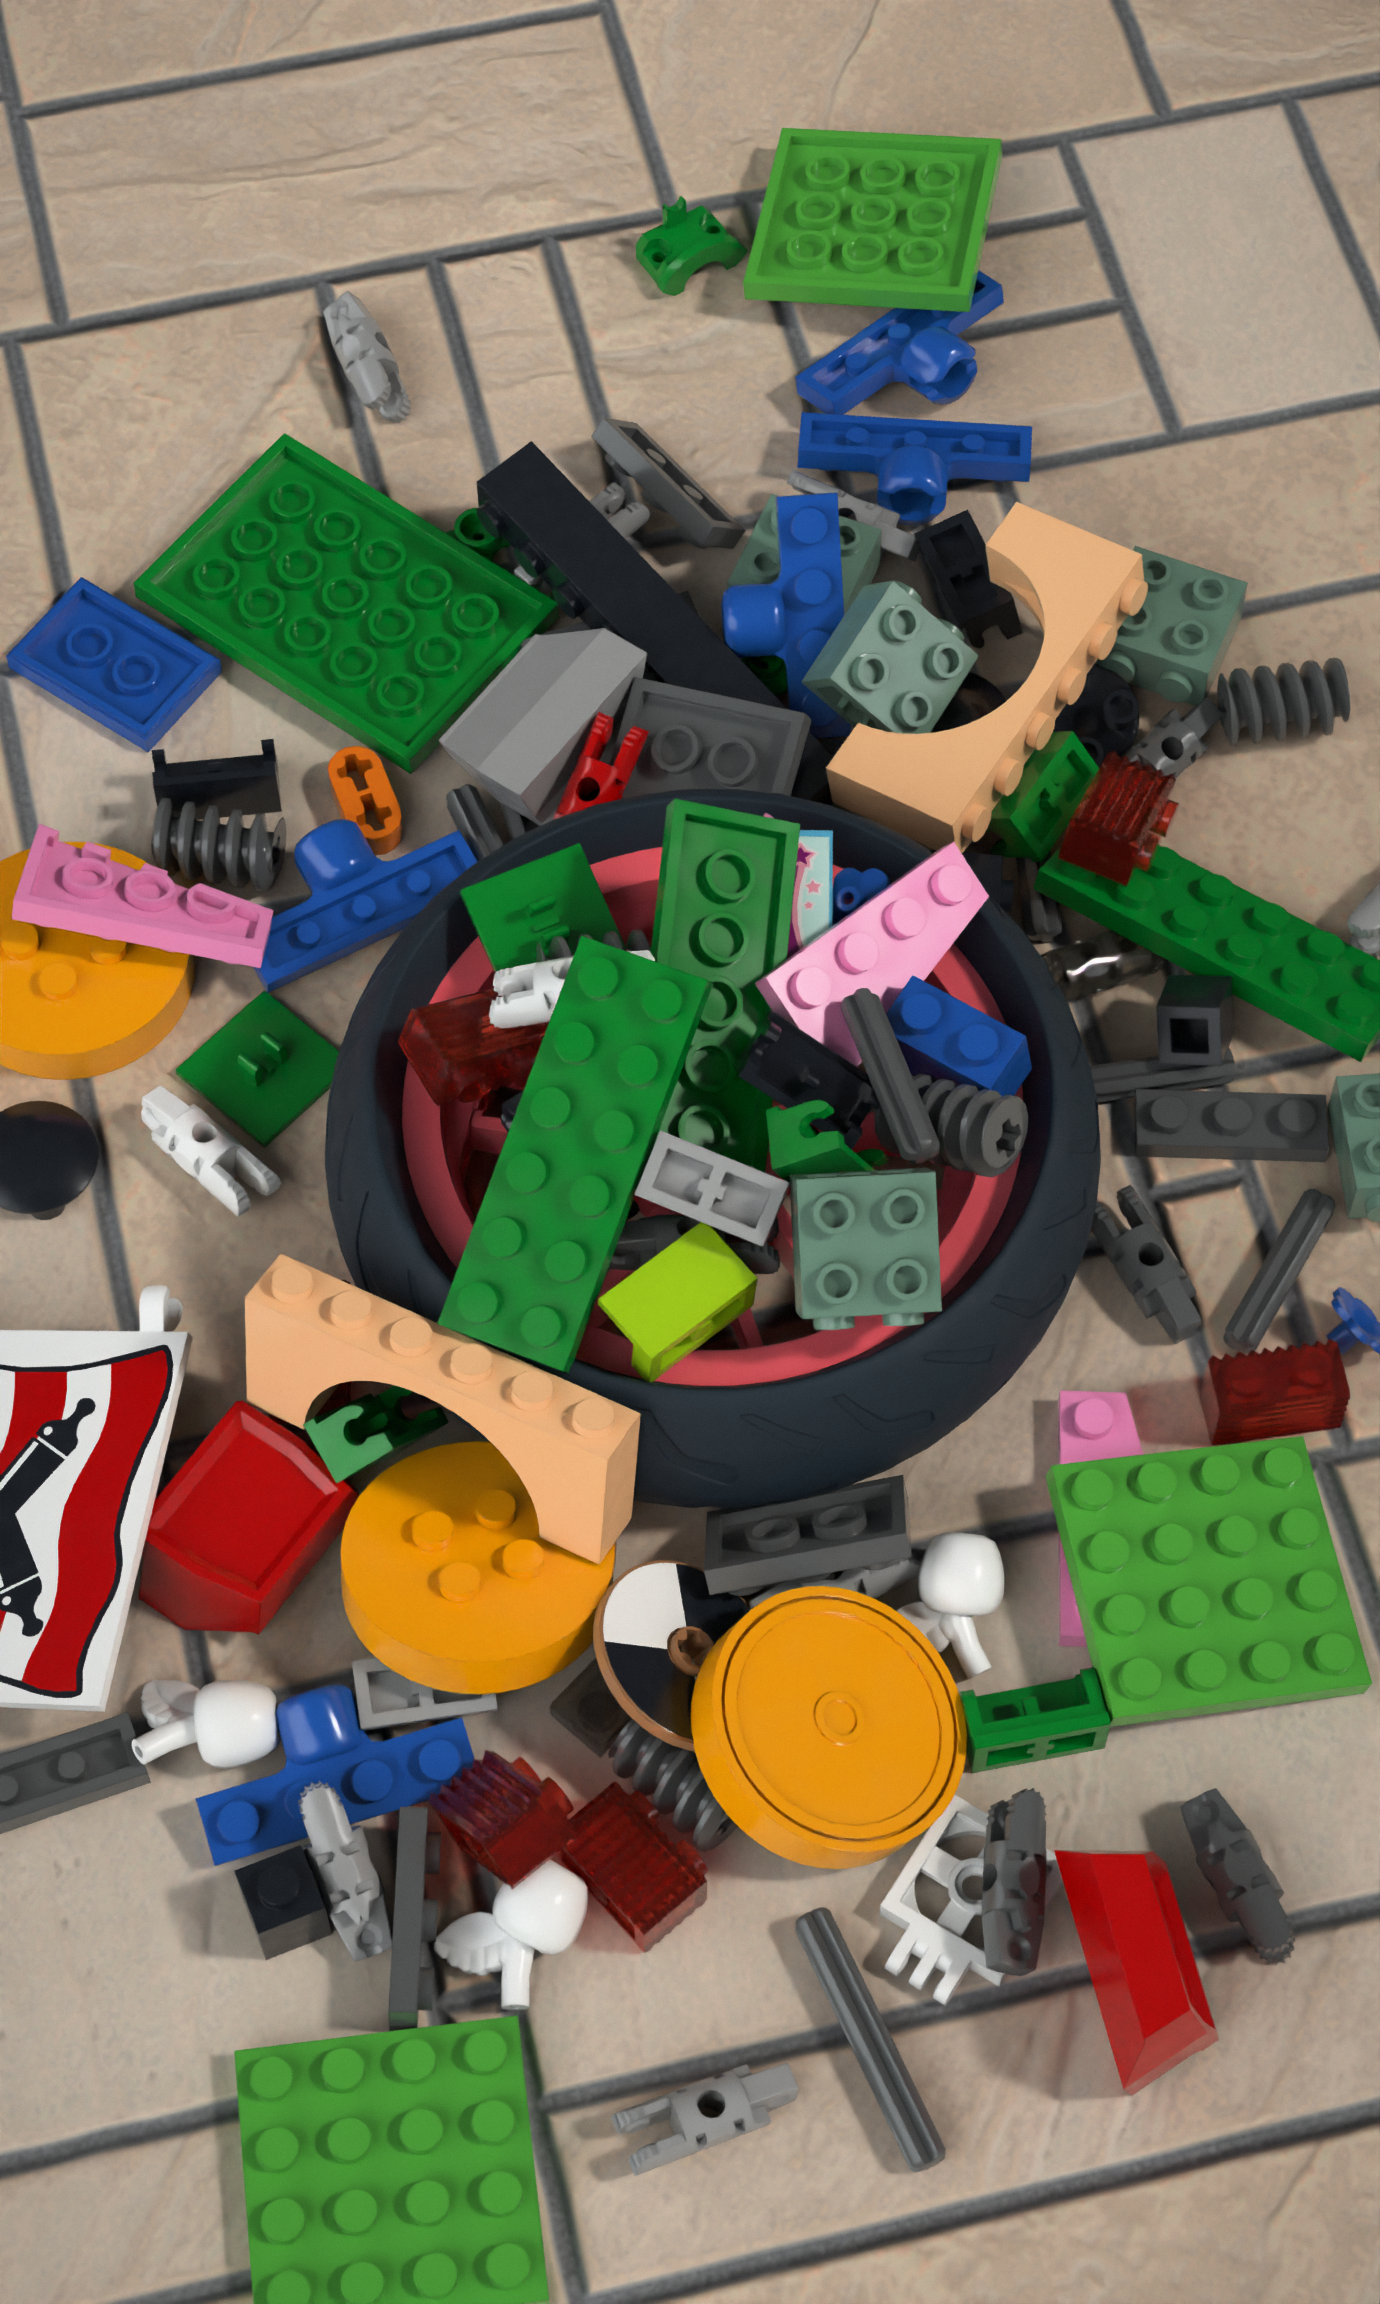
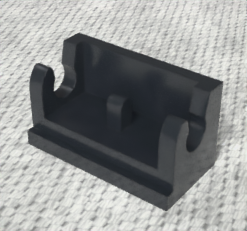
(962, 573)
(229, 783)
(801, 1069)

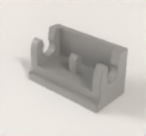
(712, 1188)
(393, 1700)

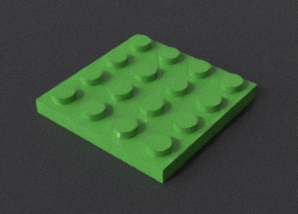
(874, 219)
(1207, 1580)
(392, 2169)

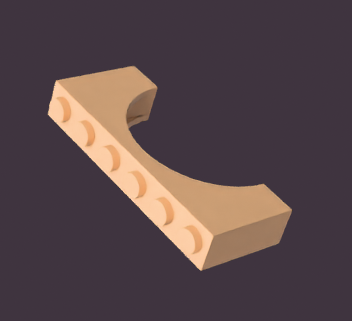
(950, 780)
(559, 1438)

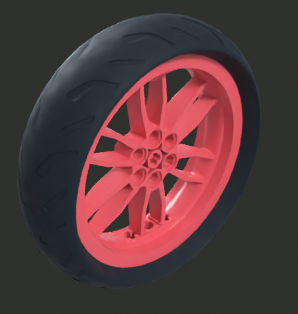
(757, 1417)

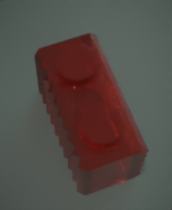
(1119, 820)
(463, 1053)
(1274, 1393)
(505, 1816)
(634, 1866)

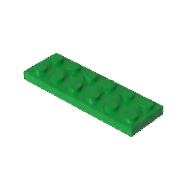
(726, 920)
(1226, 931)
(575, 1153)

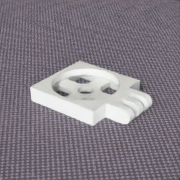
(940, 1943)

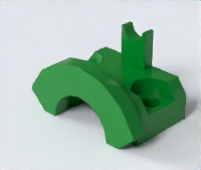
(684, 245)

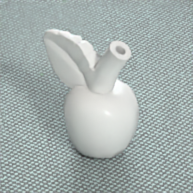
(957, 1580)
(226, 1718)
(537, 1914)

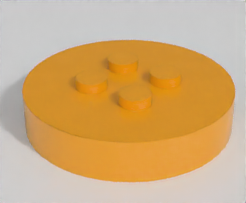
(78, 999)
(457, 1582)
(828, 1727)

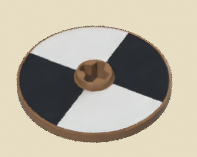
(638, 1640)

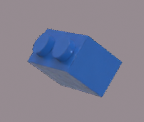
(957, 1041)

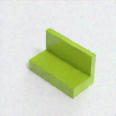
(680, 1299)

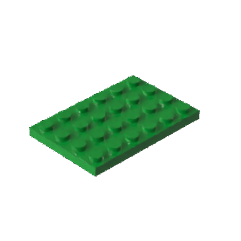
(345, 601)

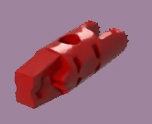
(594, 774)

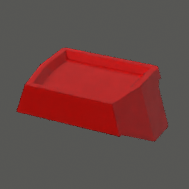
(240, 1526)
(1138, 1960)

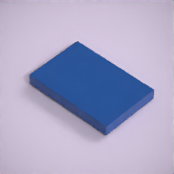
(114, 664)

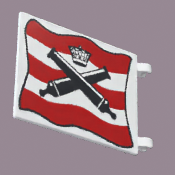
(77, 1492)

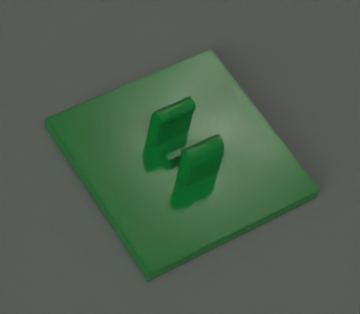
(536, 904)
(262, 1068)

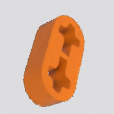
(376, 796)

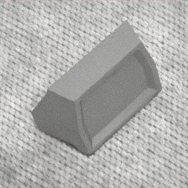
(537, 714)

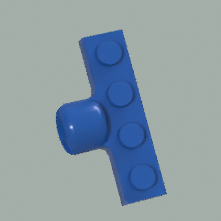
(905, 348)
(914, 456)
(799, 608)
(353, 898)
(327, 1745)

